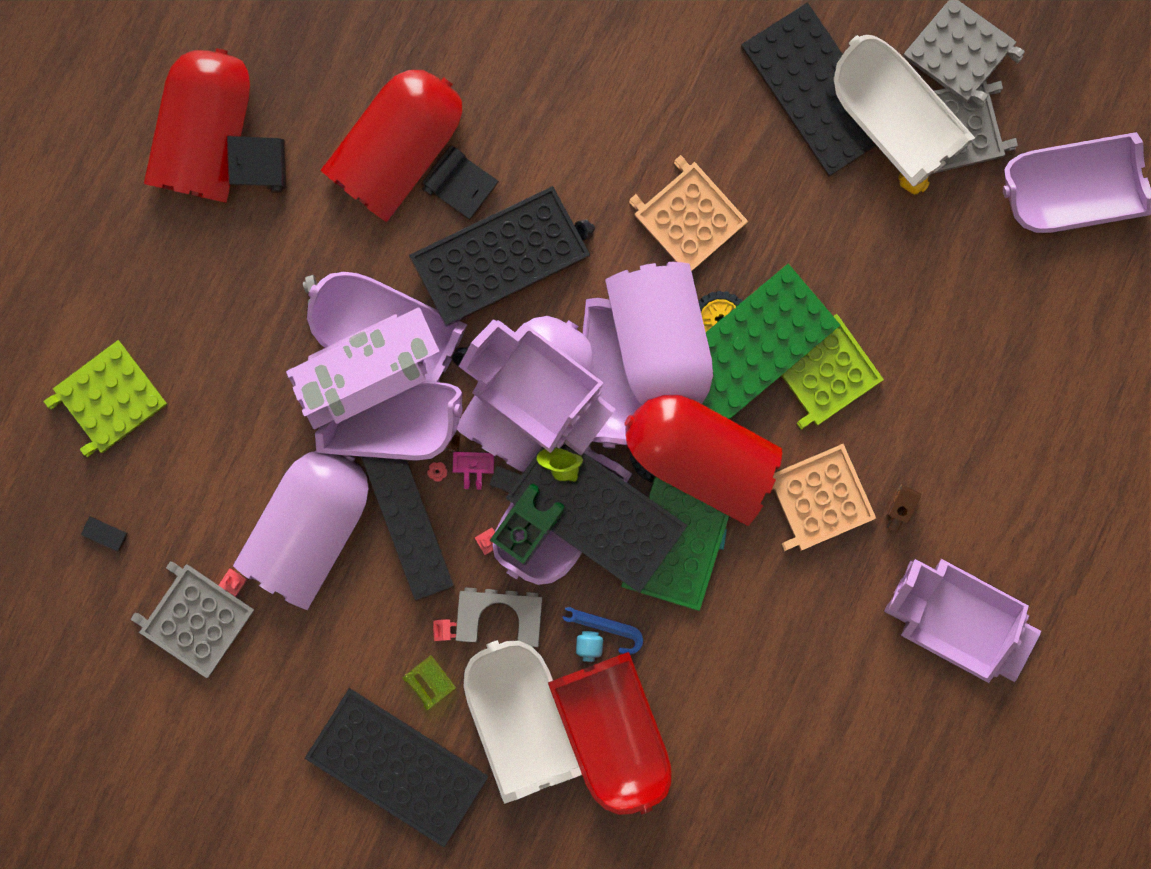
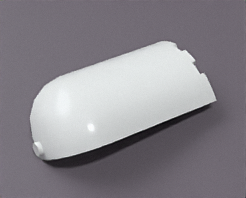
(897, 108)
(518, 719)

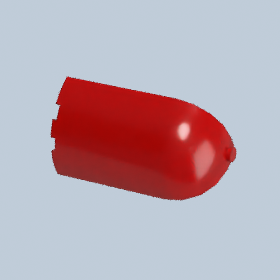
(198, 109)
(395, 140)
(704, 454)
(614, 735)

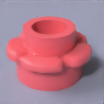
(437, 476)

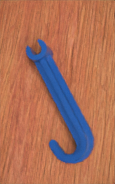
(608, 626)

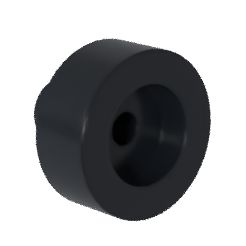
(584, 229)
(458, 355)

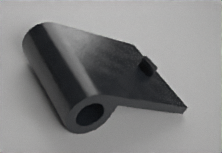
(257, 162)
(457, 181)

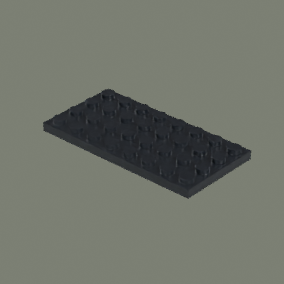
(799, 68)
(499, 256)
(605, 519)
(396, 767)

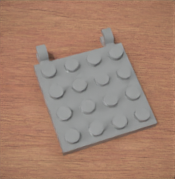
(961, 51)
(981, 124)
(195, 620)

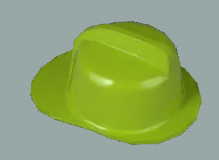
(561, 463)

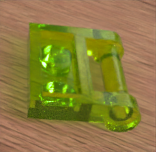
(434, 677)

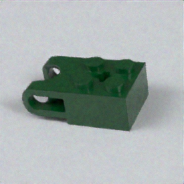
(530, 520)

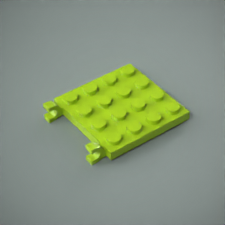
(831, 376)
(108, 397)

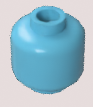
(589, 646)

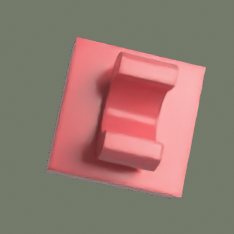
(484, 541)
(233, 582)
(442, 630)

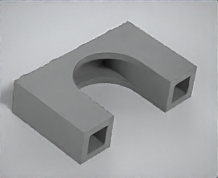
(473, 604)

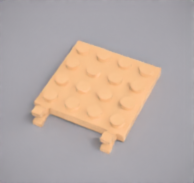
(689, 216)
(821, 498)

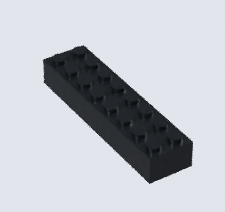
(409, 526)

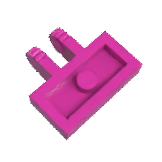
(473, 463)

